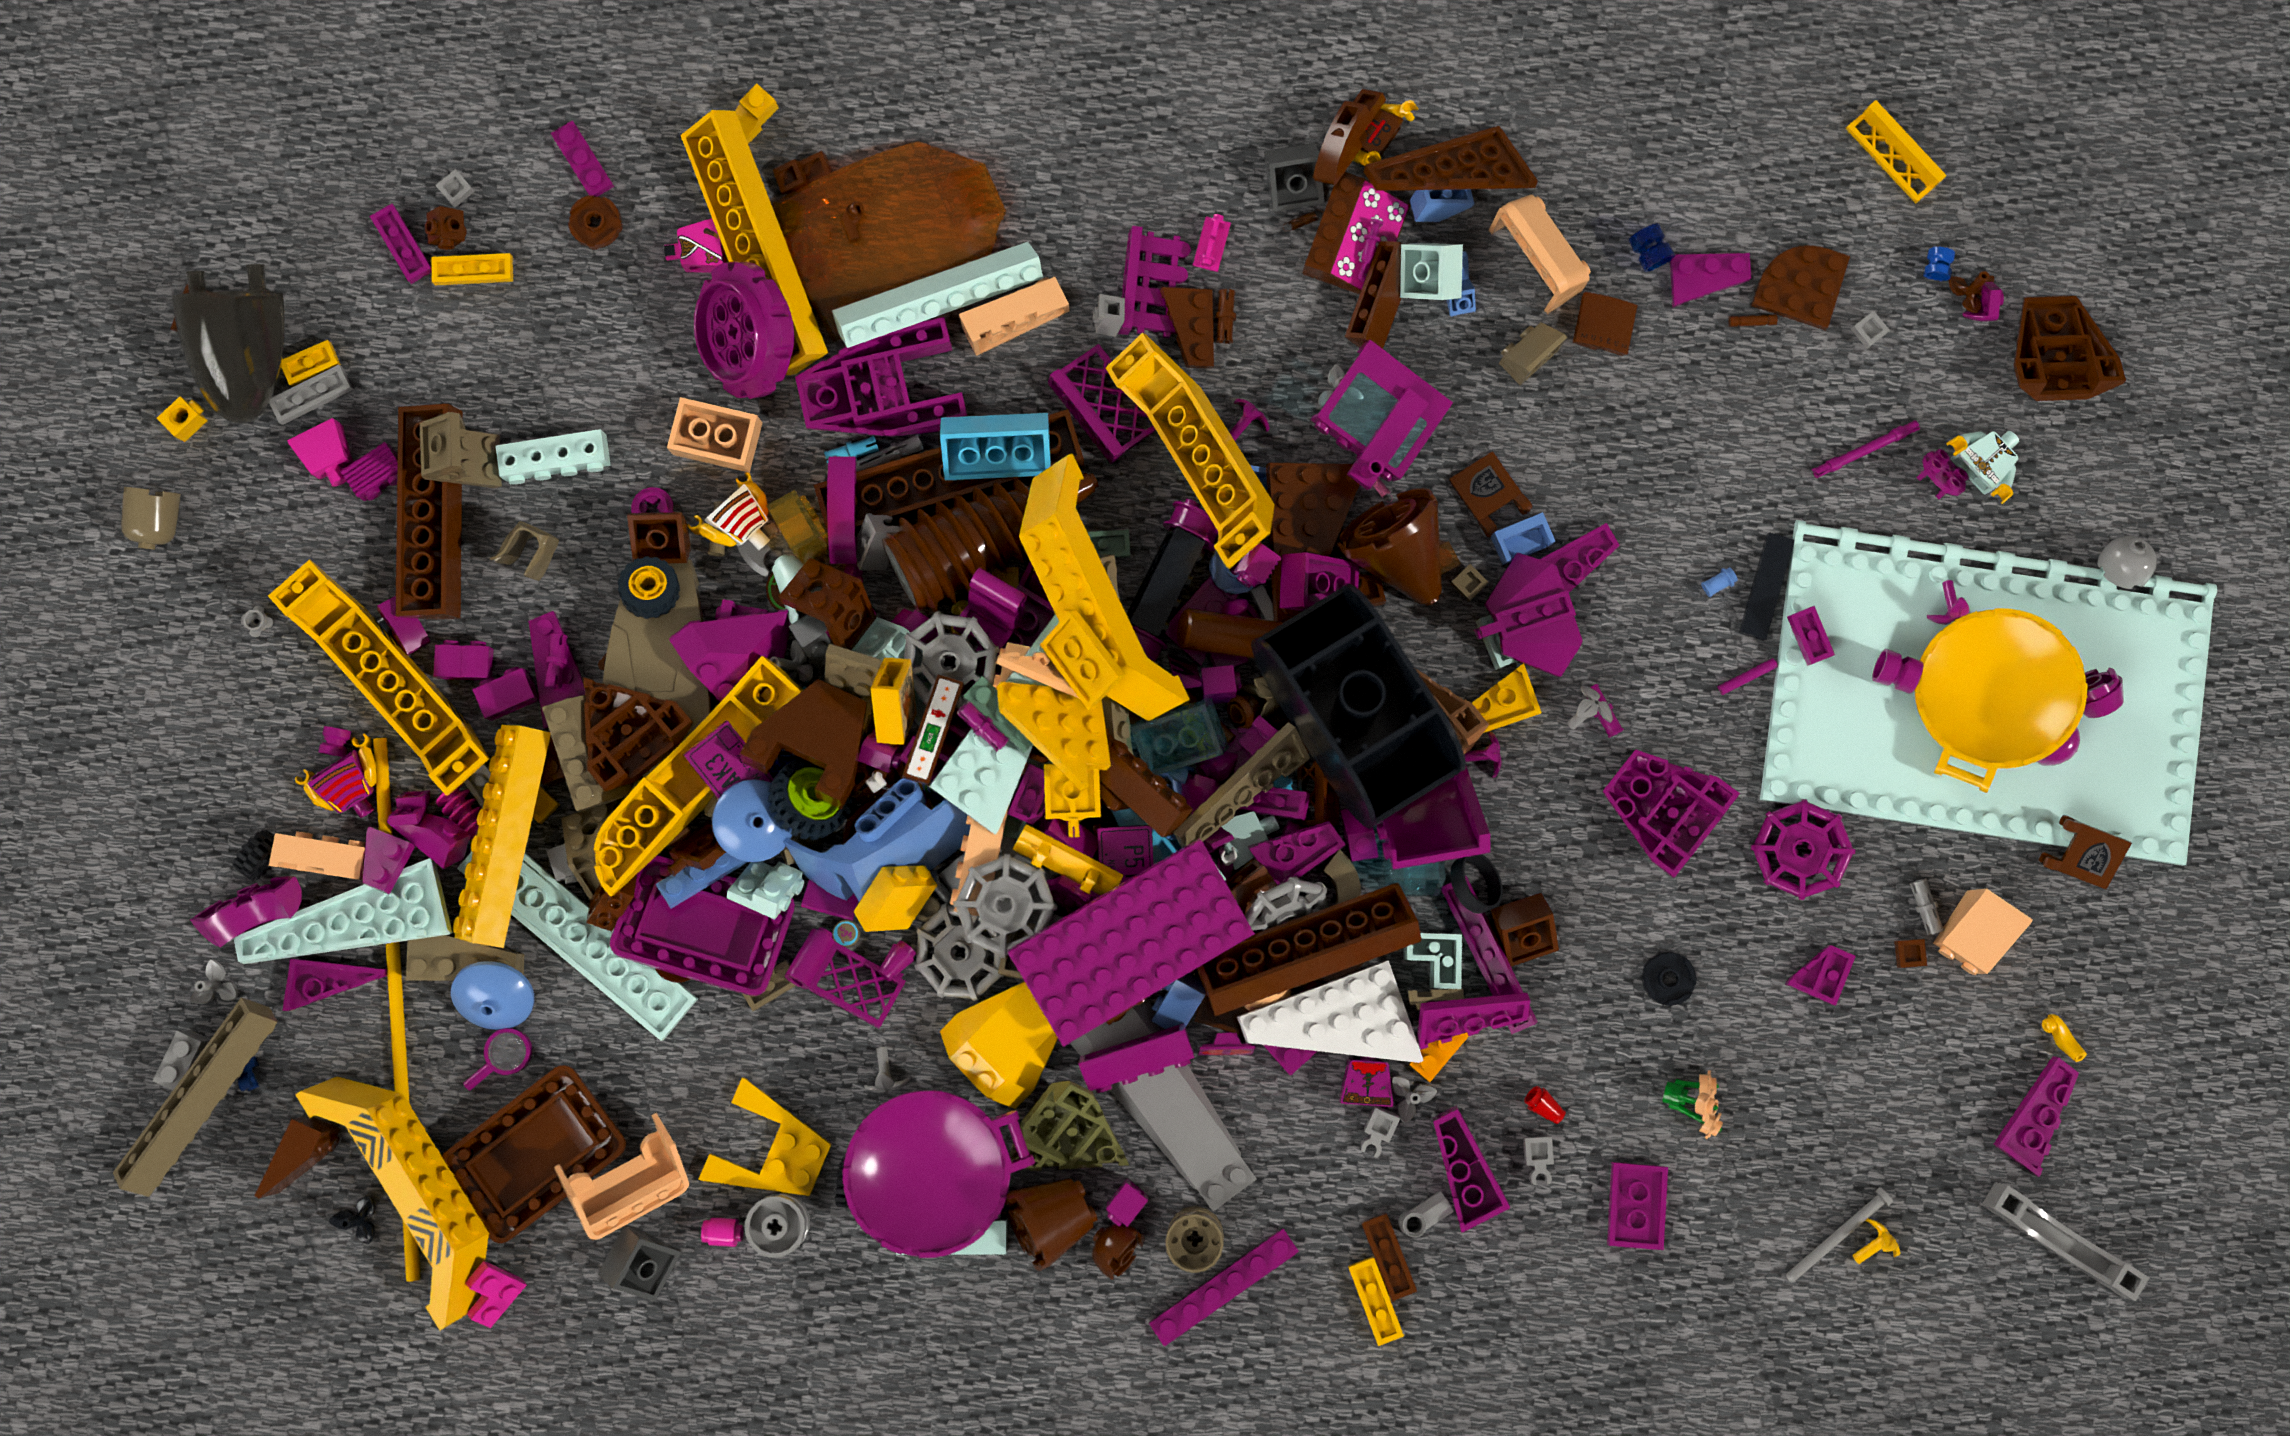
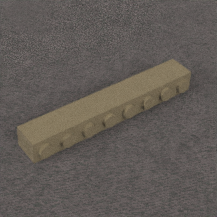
(195, 1097)

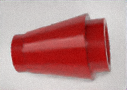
(1543, 1104)

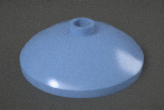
(734, 822)
(492, 995)

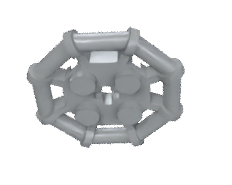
(949, 645)
(997, 891)
(1290, 906)
(948, 963)

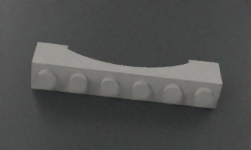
(2064, 1242)

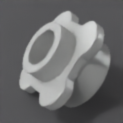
(249, 618)

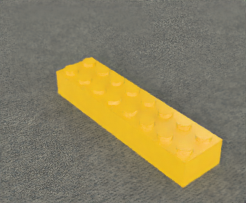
(501, 835)

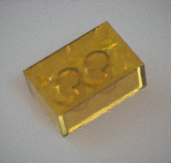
(800, 526)

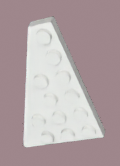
(1344, 1016)

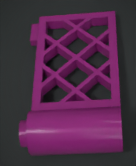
(812, 962)

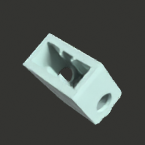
(1247, 831)

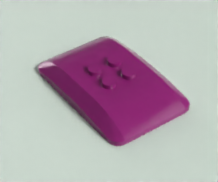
(702, 936)

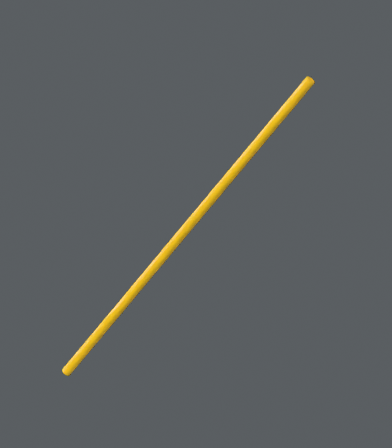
(395, 989)

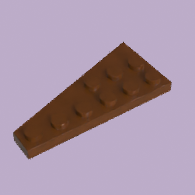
(1467, 162)

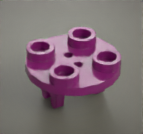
(1943, 473)

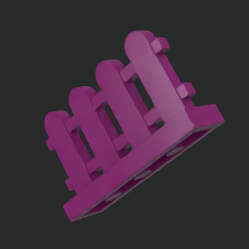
(1148, 271)

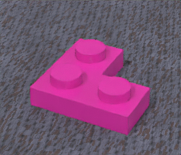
(497, 1290)

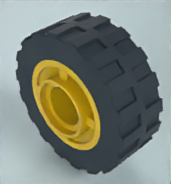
(644, 573)

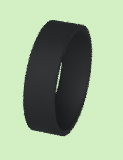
(1461, 887)

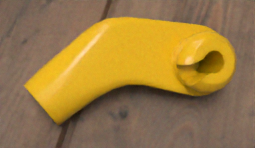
(2063, 1037)

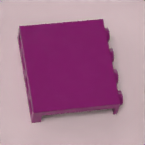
(1437, 826)

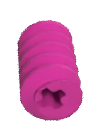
(460, 810)

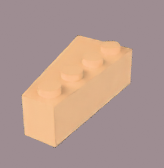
(1013, 314)

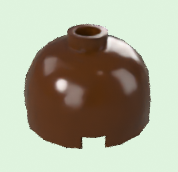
(1115, 1248)

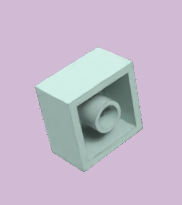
(1431, 271)

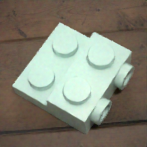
(766, 887)

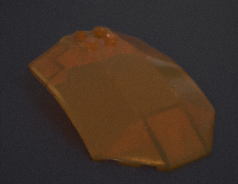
(918, 219)

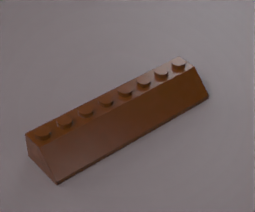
(426, 528)

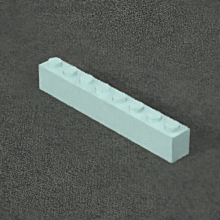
(937, 294)

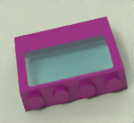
(1366, 399)

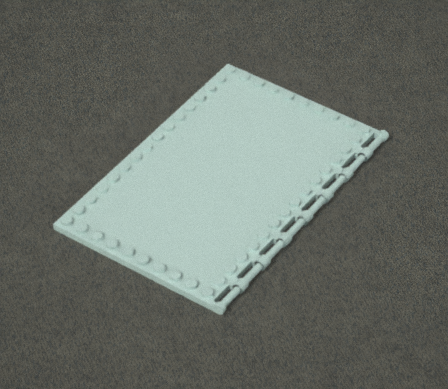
(1870, 755)

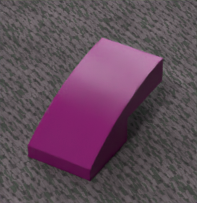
(406, 631)
(410, 808)

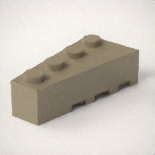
(445, 956)

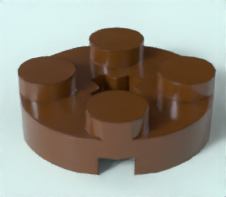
(596, 207)

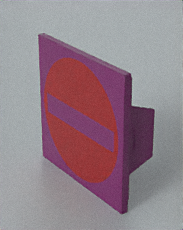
(1226, 1045)

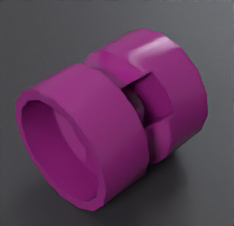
(1901, 672)

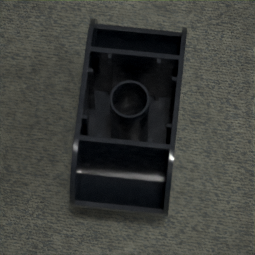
(1359, 705)

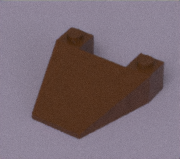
(819, 727)

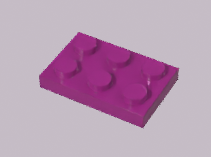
(1637, 1206)

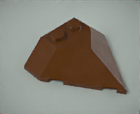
(628, 732)

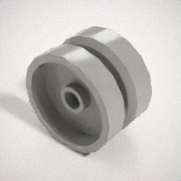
(761, 1229)

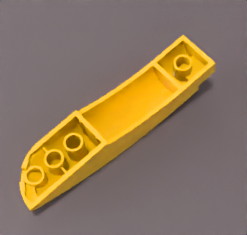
(674, 791)

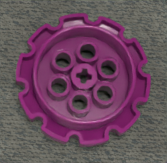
(744, 329)

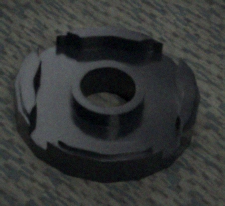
(1653, 982)

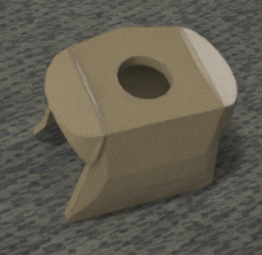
(514, 545)

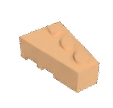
(318, 856)

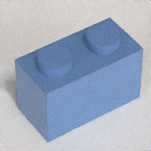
(1179, 1001)

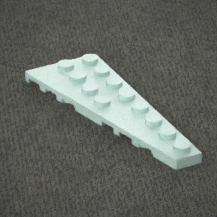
(978, 776)
(355, 919)

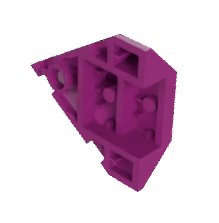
(728, 647)

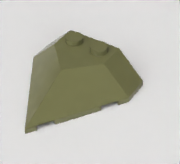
(1069, 1130)

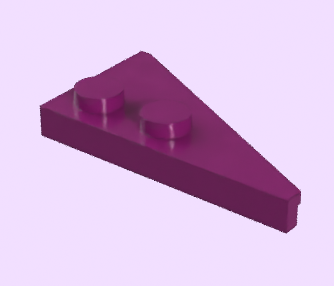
(317, 980)

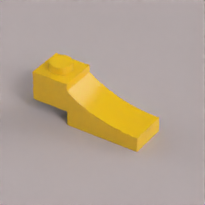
(755, 110)

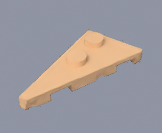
(1038, 668)

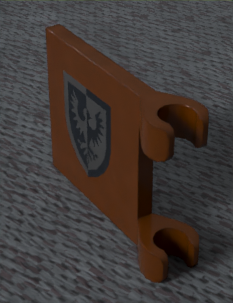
(1487, 488)
(2090, 855)

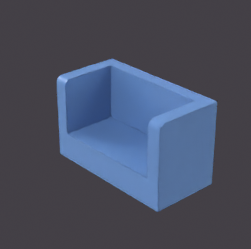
(1523, 537)

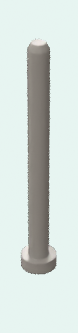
(1842, 1232)

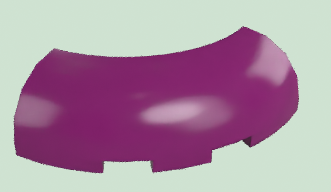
(249, 909)

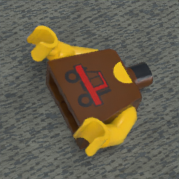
(1383, 131)

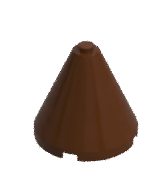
(1399, 544)

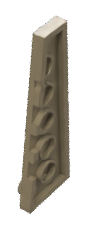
(1276, 758)

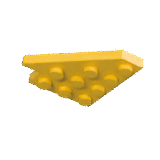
(1058, 727)

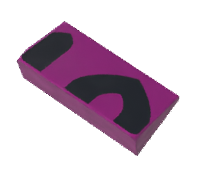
(1185, 670)

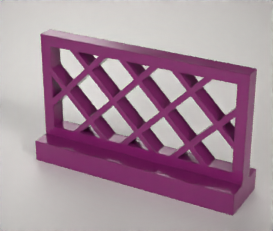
(1086, 416)

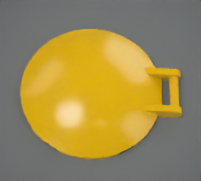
(1999, 692)

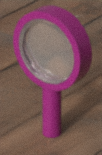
(505, 1053)

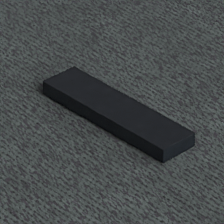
(1766, 586)

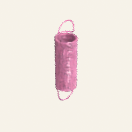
(1381, 488)

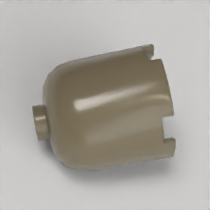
(148, 517)

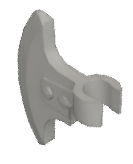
(756, 558)

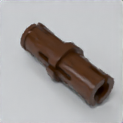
(1225, 316)

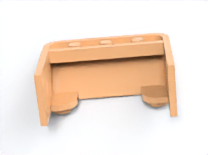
(1544, 248)
(630, 1188)

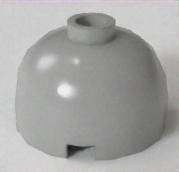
(2128, 561)

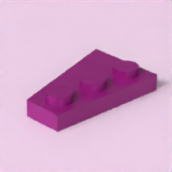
(1704, 274)
(1297, 851)

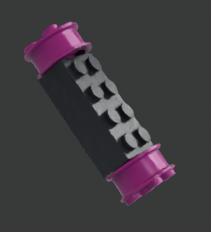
(1183, 546)

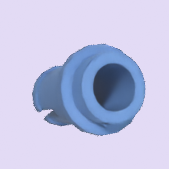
(1720, 581)

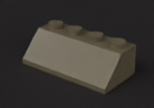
(568, 733)

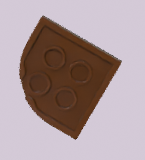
(1802, 284)

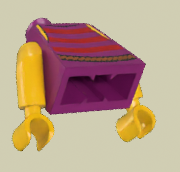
(345, 781)

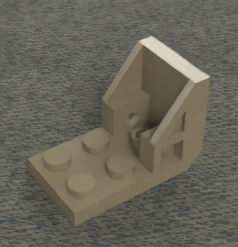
(458, 454)
(854, 675)

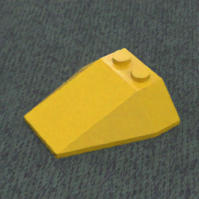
(1001, 1044)

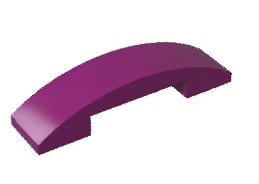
(841, 510)

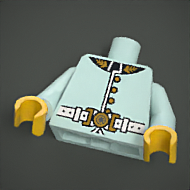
(1987, 460)

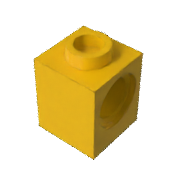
(172, 418)

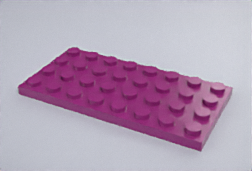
(1130, 942)

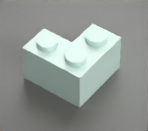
(1445, 958)

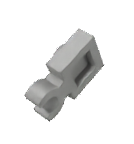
(1380, 1127)
(1538, 1153)

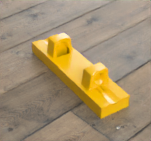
(1066, 861)

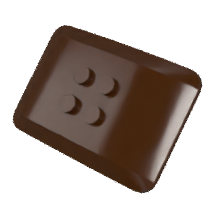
(513, 1154)

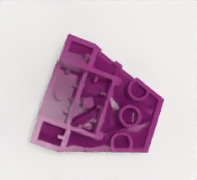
(1668, 807)

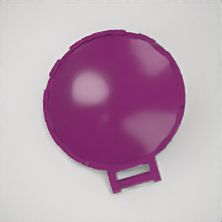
(930, 1172)

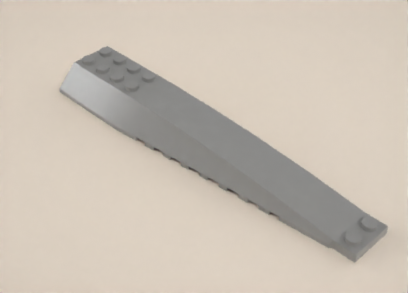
(1166, 1105)

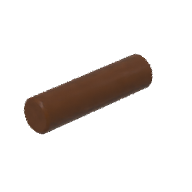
(1221, 632)

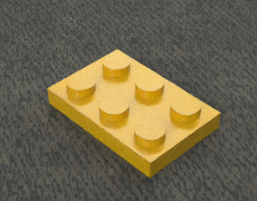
(1082, 659)

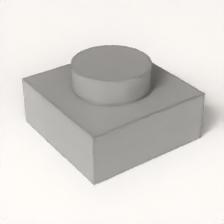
(455, 188)
(1870, 329)

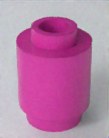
(722, 1232)

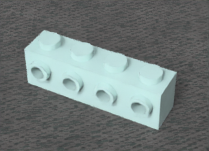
(552, 456)

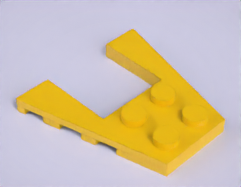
(792, 1159)

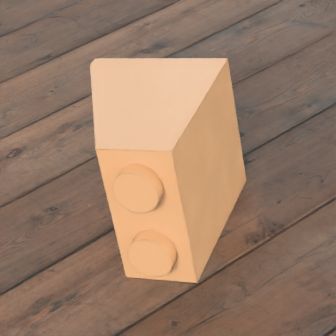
(1981, 931)

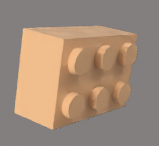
(714, 435)

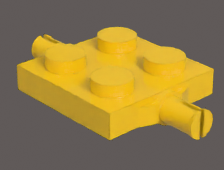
(1067, 801)

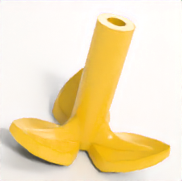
(1883, 1241)

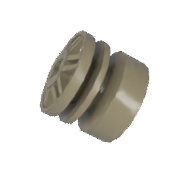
(1188, 1254)

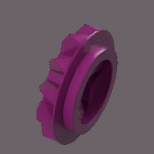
(652, 495)

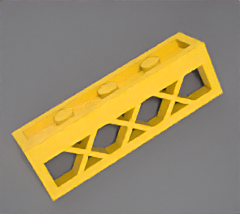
(1900, 143)

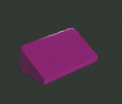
(825, 902)

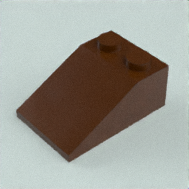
(301, 1147)

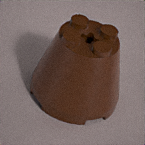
(1049, 1219)

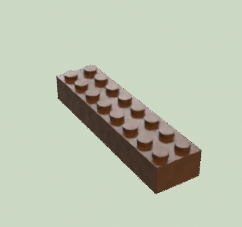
(1310, 948)

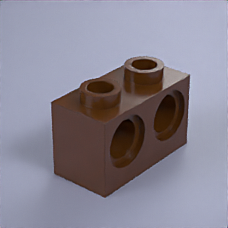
(606, 909)

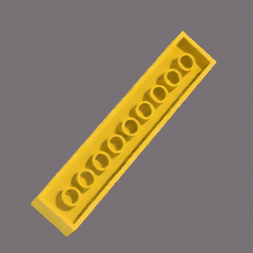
(748, 220)

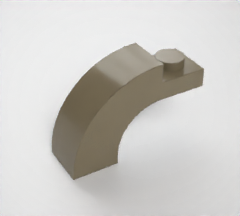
(1343, 876)

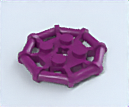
(1807, 864)

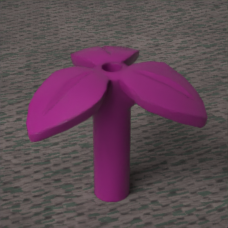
(1250, 413)
(1955, 607)
(1491, 752)

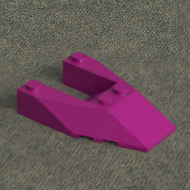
(866, 387)

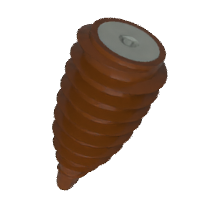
(948, 548)

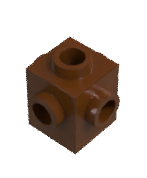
(445, 227)

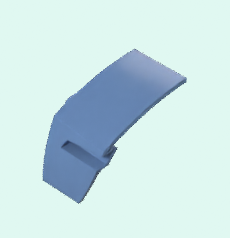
(890, 833)

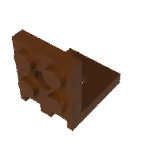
(839, 604)

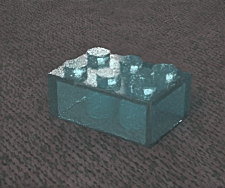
(1180, 737)

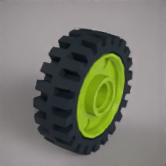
(791, 801)

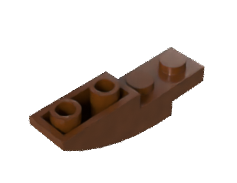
(1343, 136)

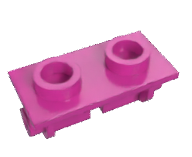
(1211, 243)

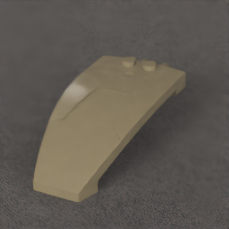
(646, 661)

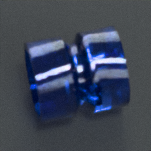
(1656, 255)

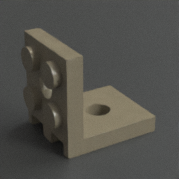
(580, 846)

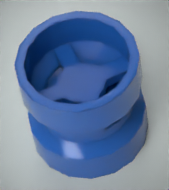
(1939, 263)

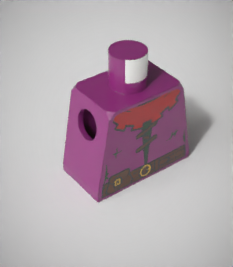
(1366, 1083)

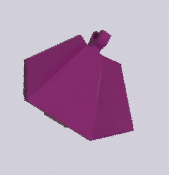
(1533, 616)

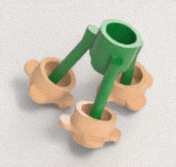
(1705, 1104)

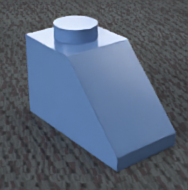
(1439, 204)

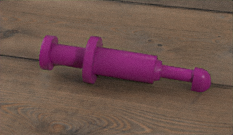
(1371, 240)

